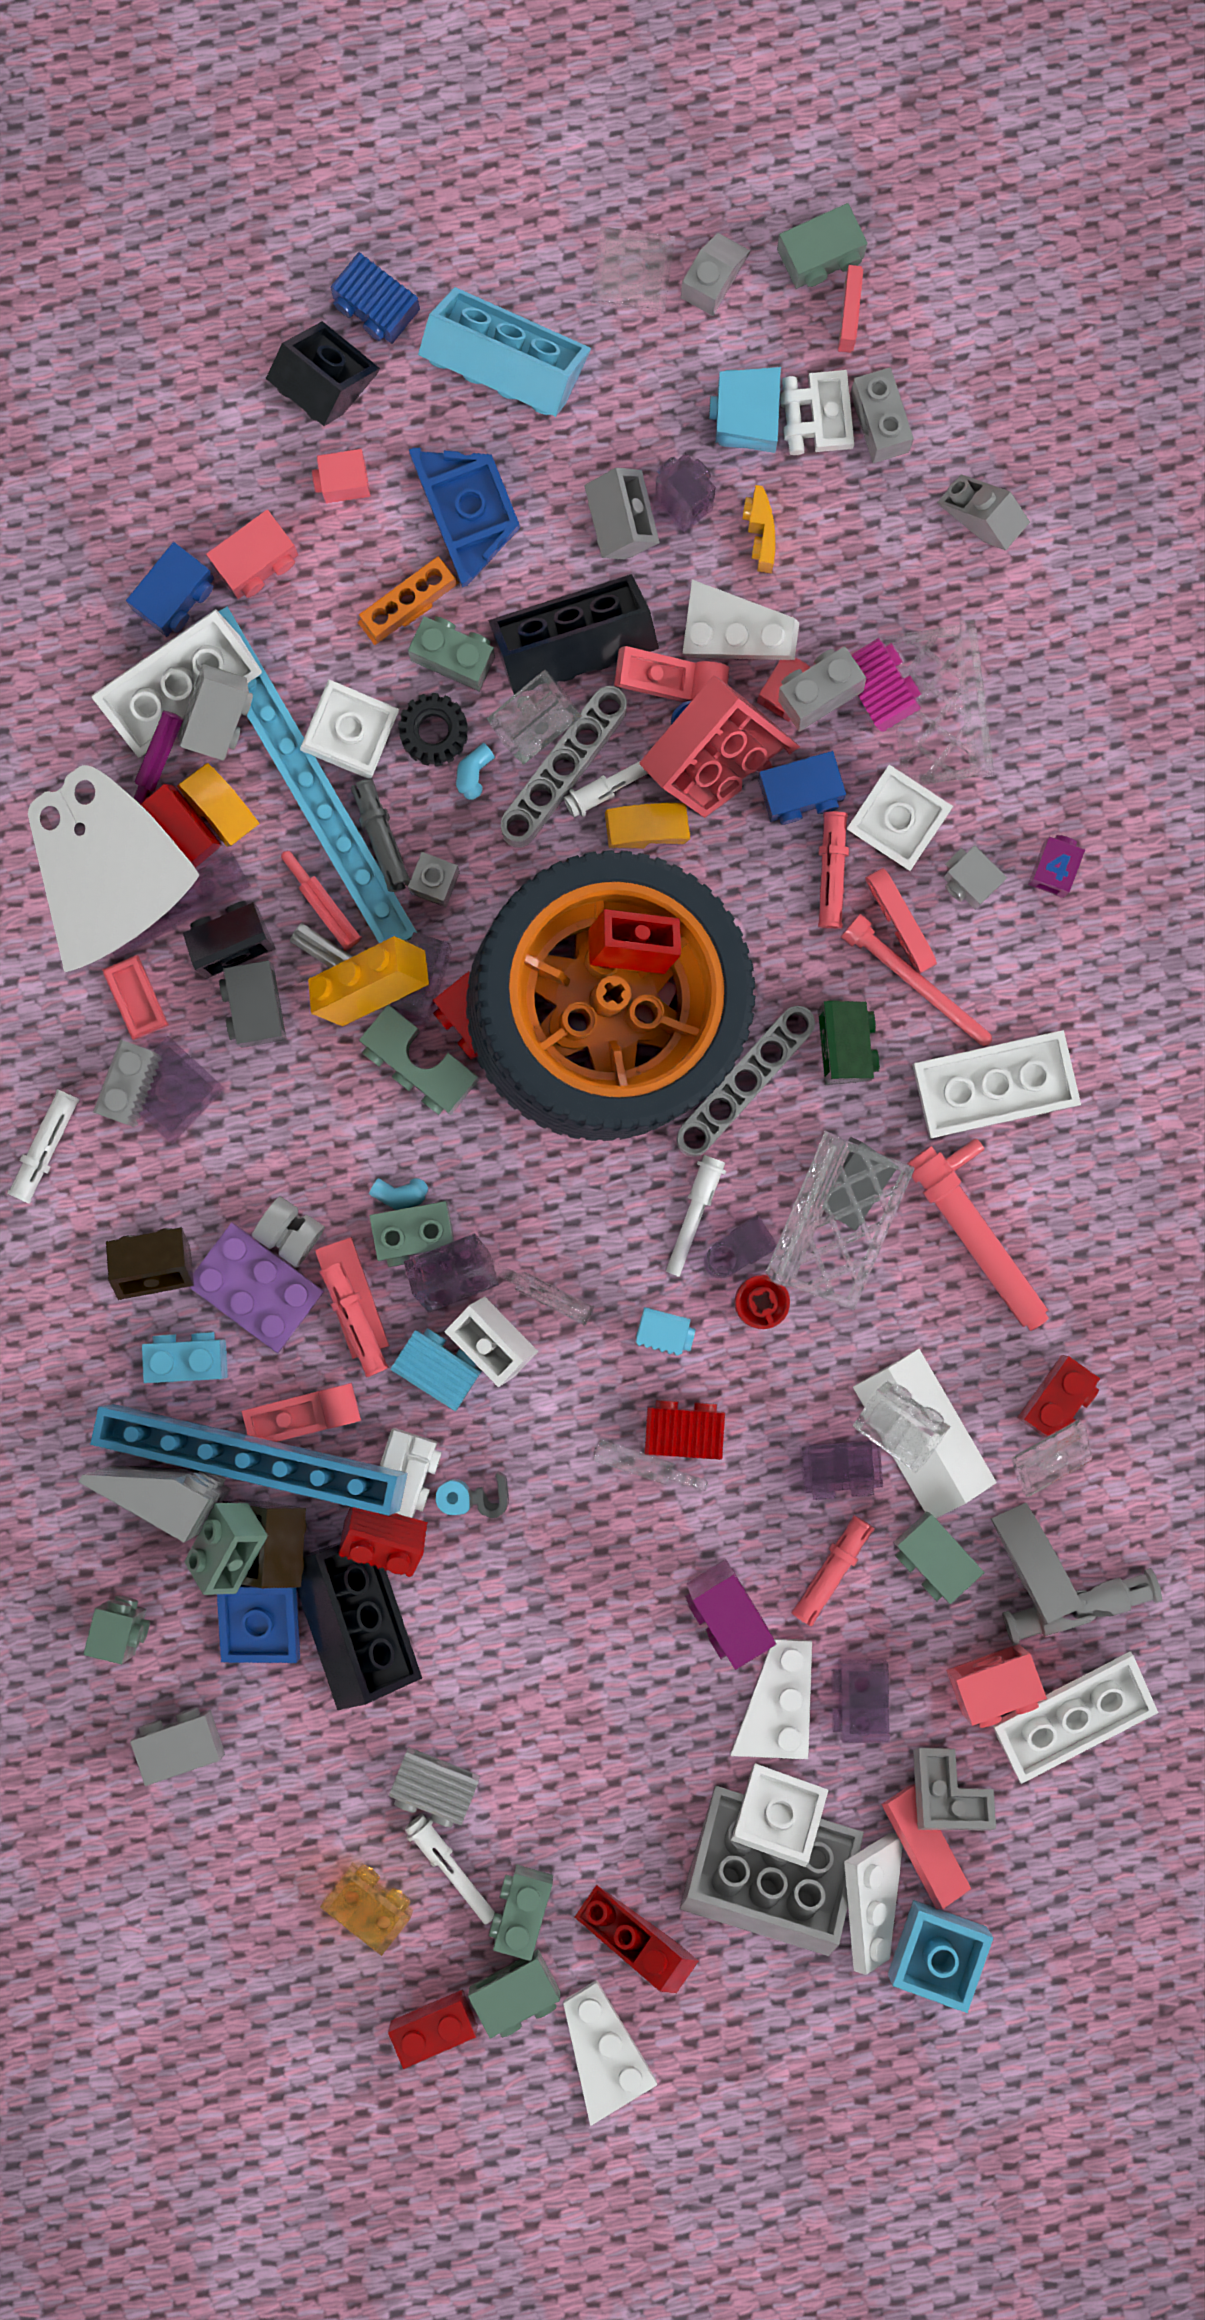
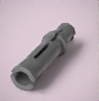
(375, 821)

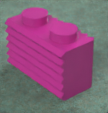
(886, 692)

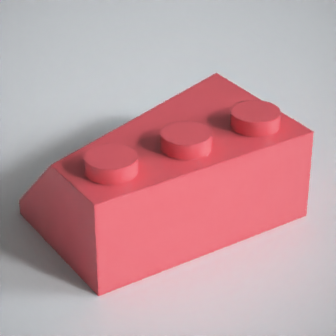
(714, 748)

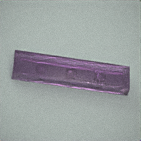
(214, 885)

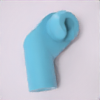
(468, 771)
(401, 1197)

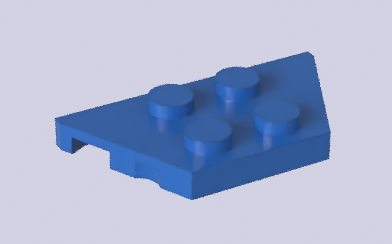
(467, 507)

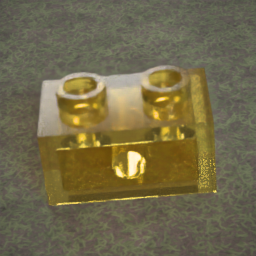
(368, 1907)

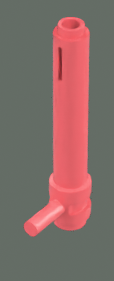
(944, 1189)

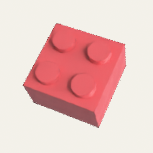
(997, 1686)

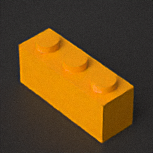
(368, 981)

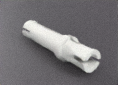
(43, 1146)

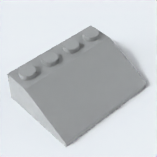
(165, 1497)
(767, 1892)

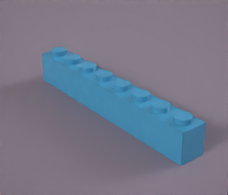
(249, 1459)

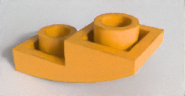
(761, 521)
(218, 804)
(647, 823)

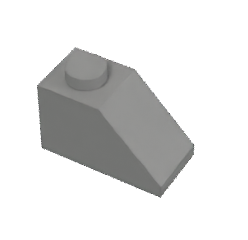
(713, 273)

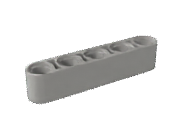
(567, 749)
(755, 1065)

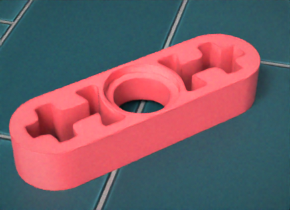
(895, 909)

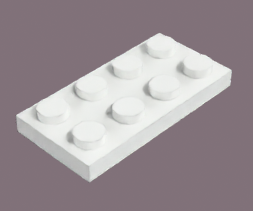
(996, 1084)

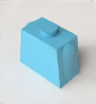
(747, 408)

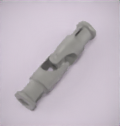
(1103, 1600)

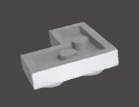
(940, 1800)

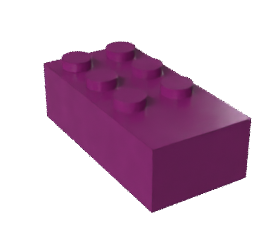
(731, 1616)

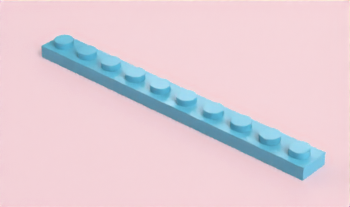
(323, 807)

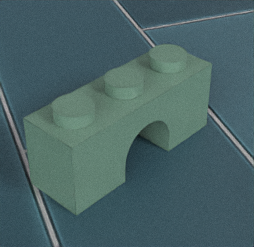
(390, 1041)

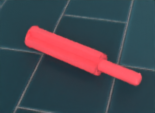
(323, 904)

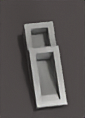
(1036, 1563)

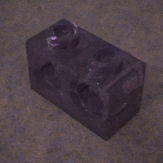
(451, 1273)

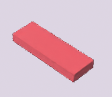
(347, 1253)
(926, 1850)

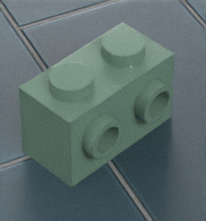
(822, 246)
(452, 652)
(411, 1232)
(225, 1548)
(938, 1558)
(116, 1630)
(523, 1912)
(514, 1995)

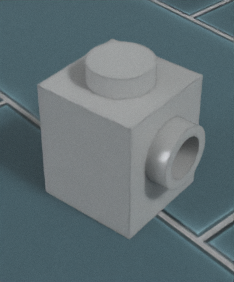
(972, 877)

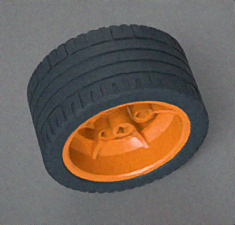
(695, 1042)

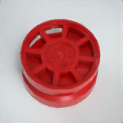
(762, 1302)

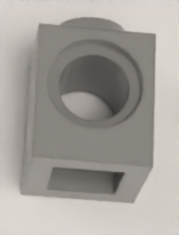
(434, 879)

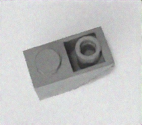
(985, 511)

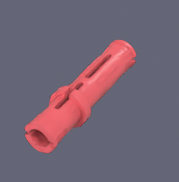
(832, 872)
(353, 1318)
(841, 1557)

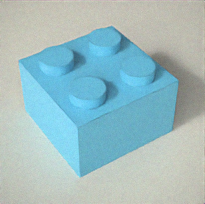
(940, 1956)

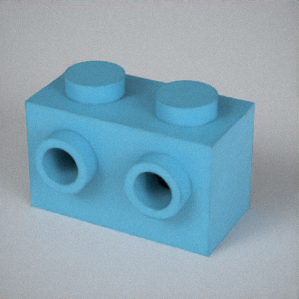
(184, 1361)

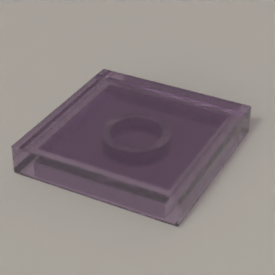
(179, 1091)

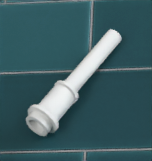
(601, 790)
(701, 1195)
(426, 1838)

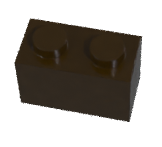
(149, 1263)

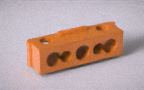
(407, 613)

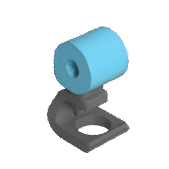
(457, 1498)

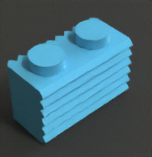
(664, 1332)
(436, 1368)

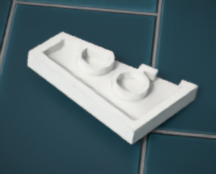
(736, 628)
(780, 1705)
(872, 1899)
(605, 2054)

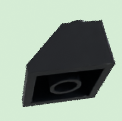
(321, 372)
(227, 939)

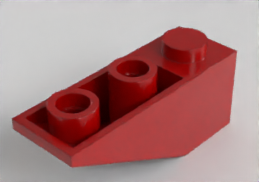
(637, 1941)

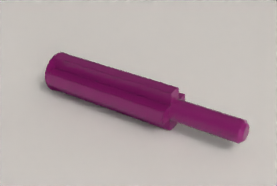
(157, 754)

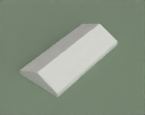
(169, 677)
(956, 1467)
(1076, 1713)

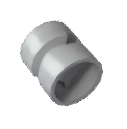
(288, 1231)

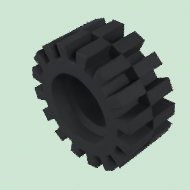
(425, 708)

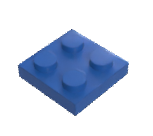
(259, 1625)

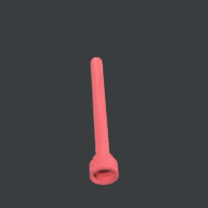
(862, 935)

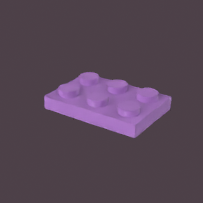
(255, 1287)

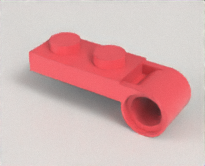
(665, 675)
(303, 1414)

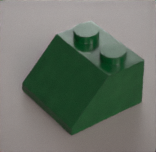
(846, 1042)

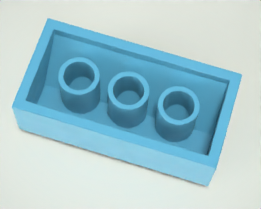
(503, 351)

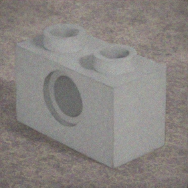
(881, 415)

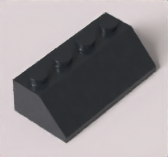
(574, 632)
(355, 1628)

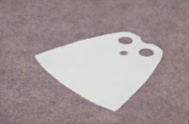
(110, 878)

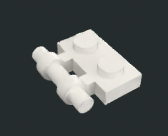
(829, 408)

